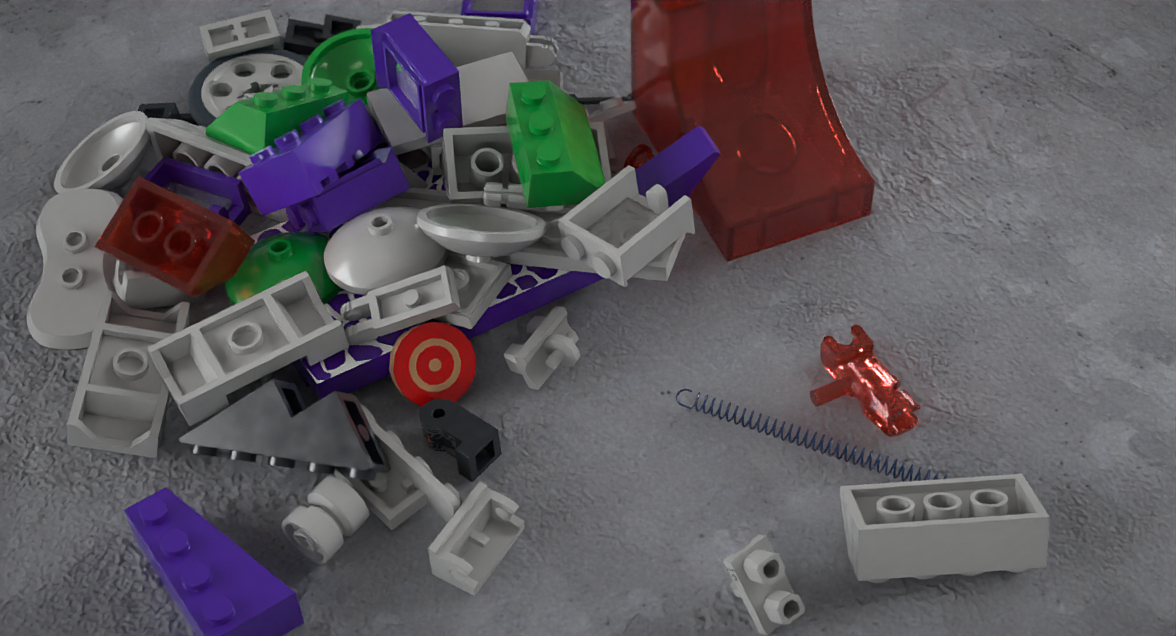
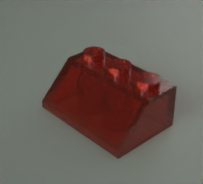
(174, 239)

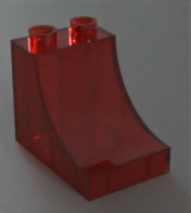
(763, 98)

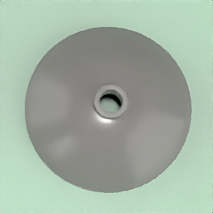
(106, 155)
(480, 229)
(380, 250)

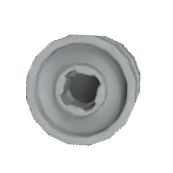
(332, 513)

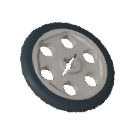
(222, 76)

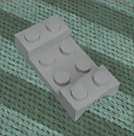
(245, 345)
(120, 391)

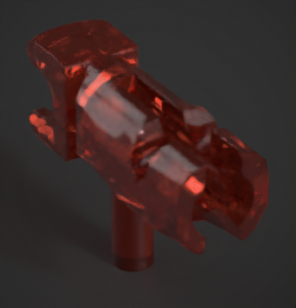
(869, 381)

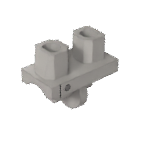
(549, 345)
(763, 585)

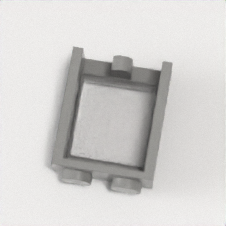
(621, 229)

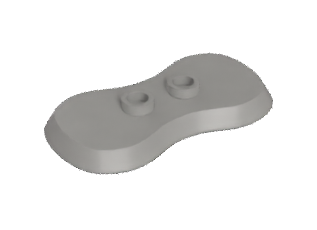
(73, 269)

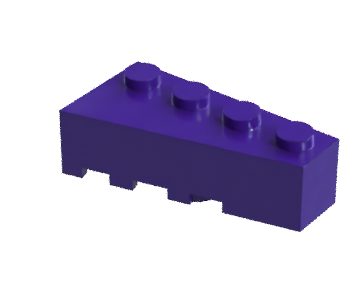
(311, 157)
(208, 574)

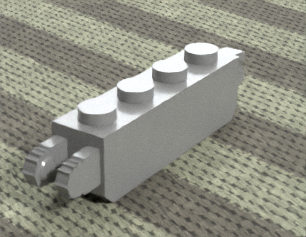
(476, 38)

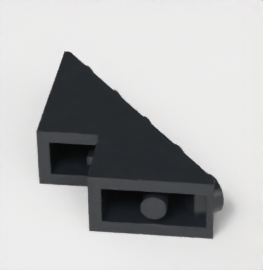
(280, 426)

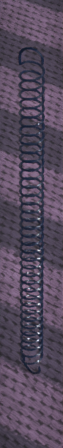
(812, 441)

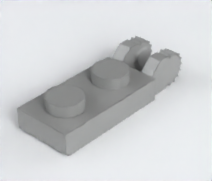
(401, 305)

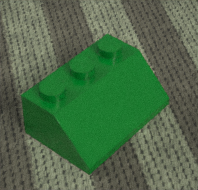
(266, 116)
(552, 145)

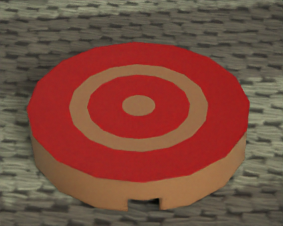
(432, 363)

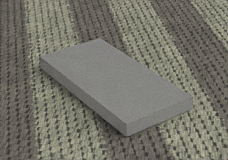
(483, 102)

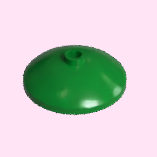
(345, 61)
(279, 259)

